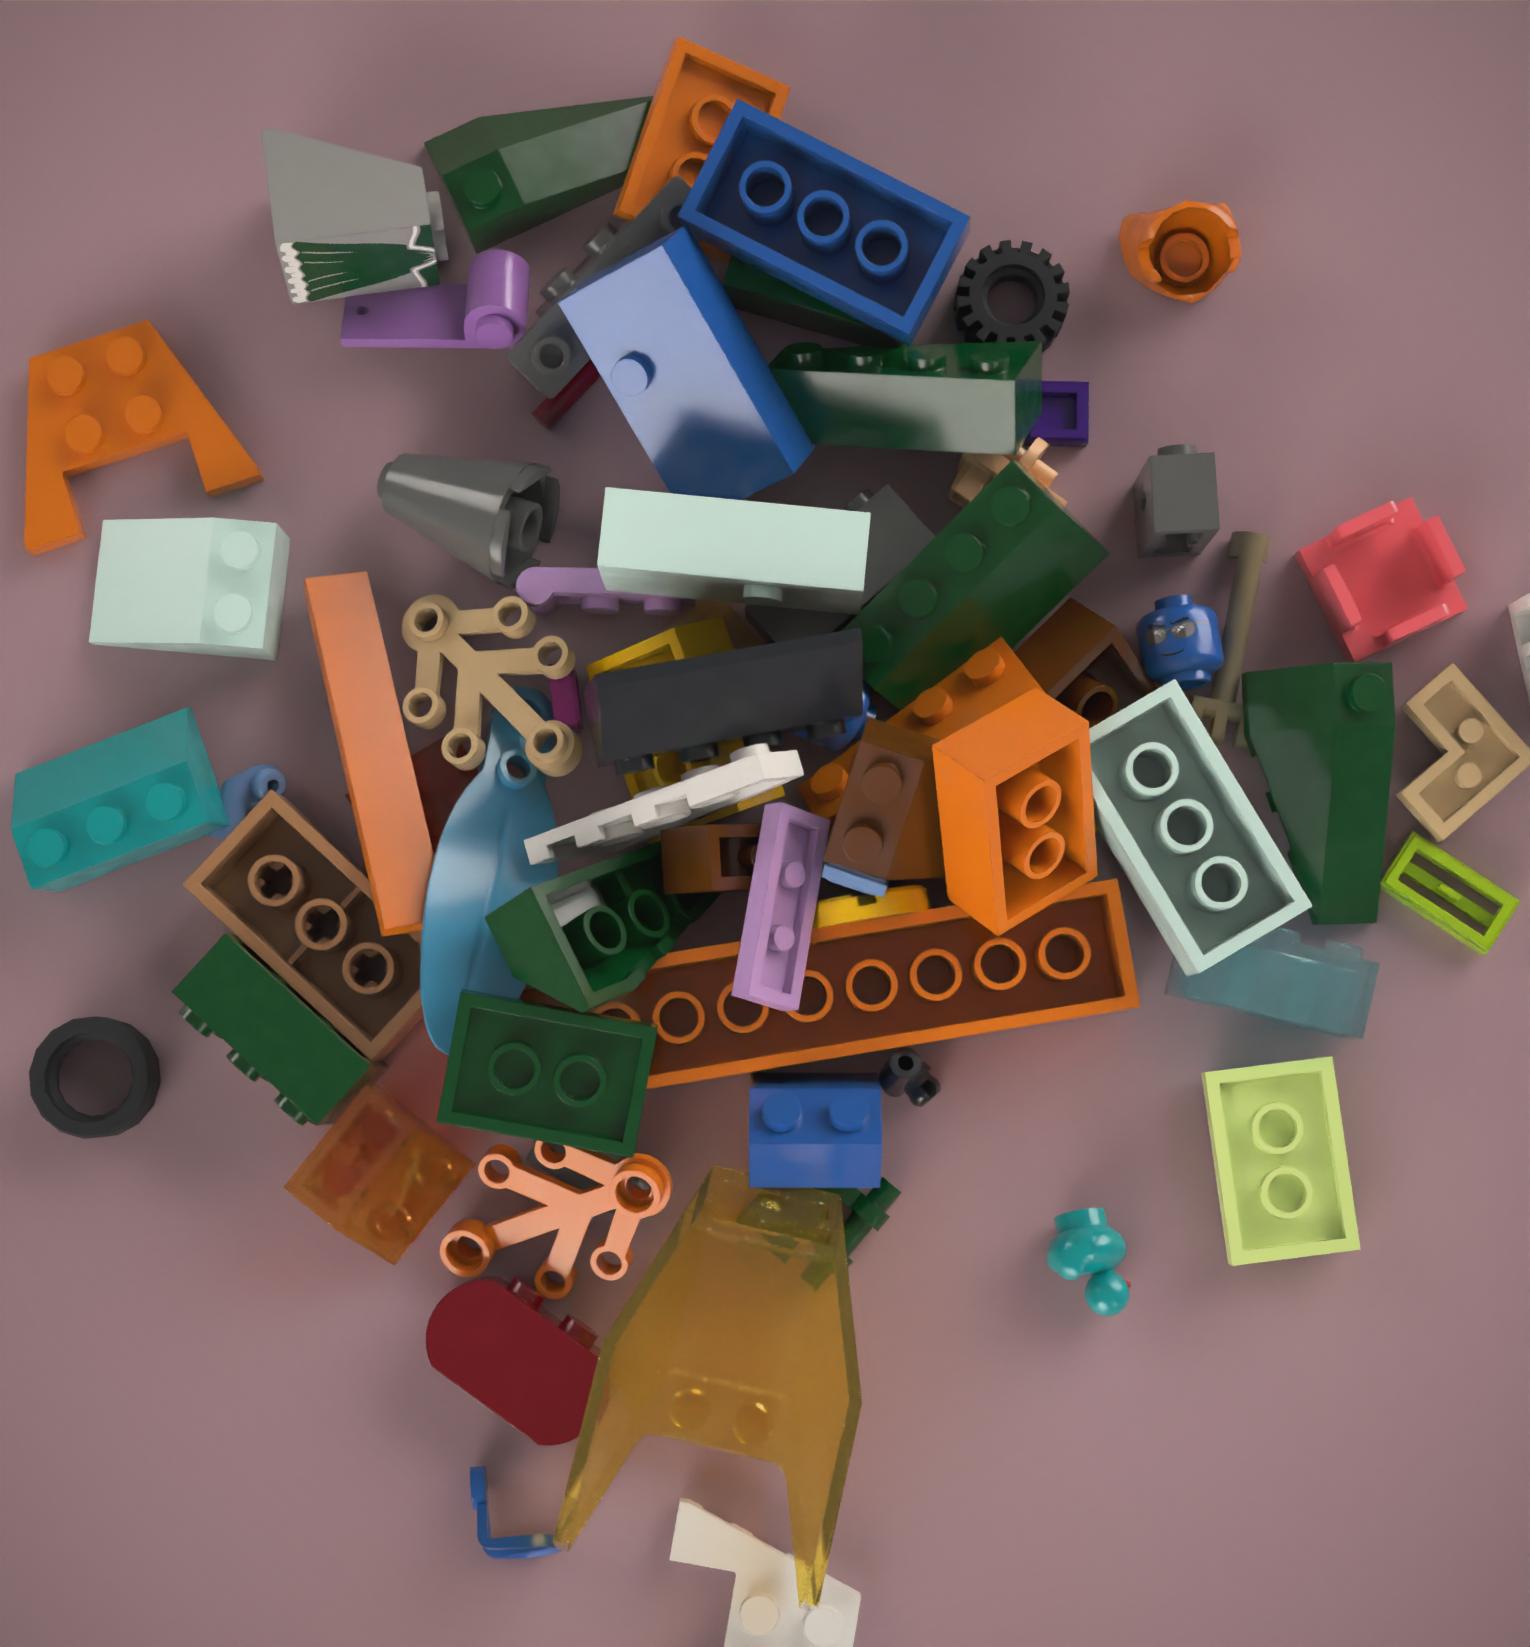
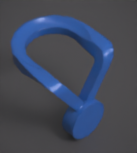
(505, 1547)

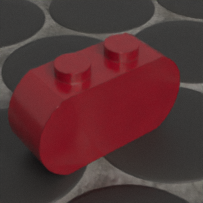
(515, 1356)

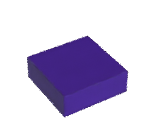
(1063, 415)

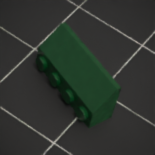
(977, 580)

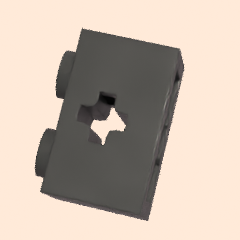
(1176, 502)

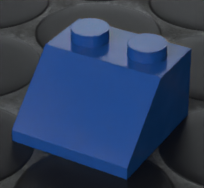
(815, 1130)

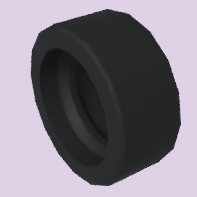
(45, 1078)

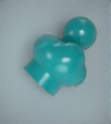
(1091, 1248)

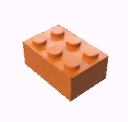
(1016, 810)

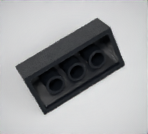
(725, 700)

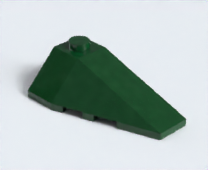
(1328, 767)

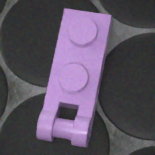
(549, 586)

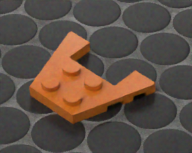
(107, 405)

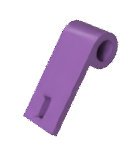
(471, 315)

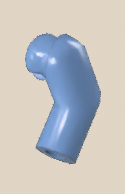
(245, 791)

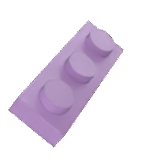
(781, 907)

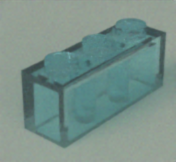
(1287, 984)

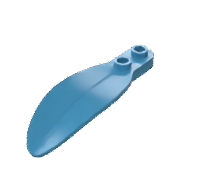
(479, 869)

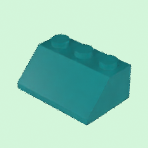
(115, 803)

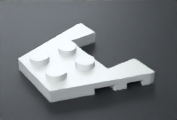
(765, 1589)

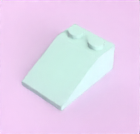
(191, 586)

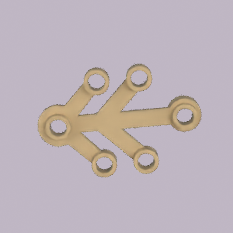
(481, 675)

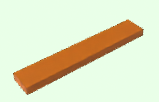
(372, 747)

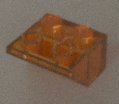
(379, 1174)

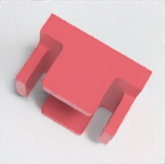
(1383, 578)

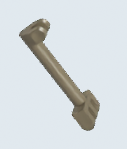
(1251, 551)

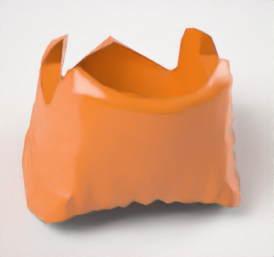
(1181, 248)

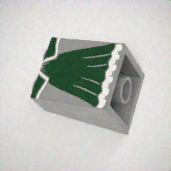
(349, 220)

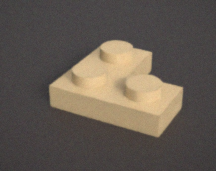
(1476, 749)

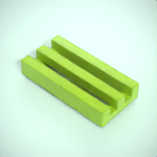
(1401, 864)

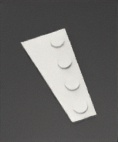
(667, 806)

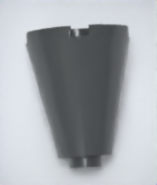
(475, 508)

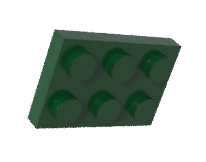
(547, 1073)

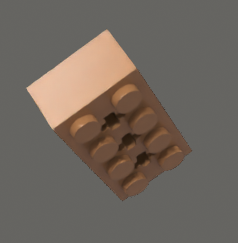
(284, 928)

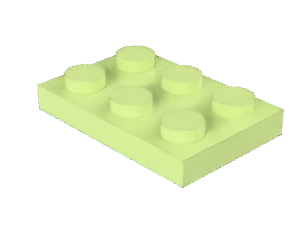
(1280, 1161)

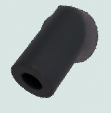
(909, 1075)

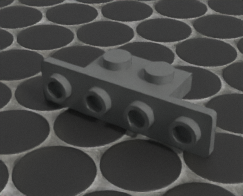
(550, 348)

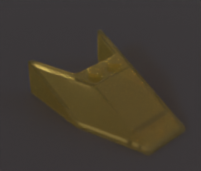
(738, 1350)

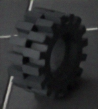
(1011, 265)

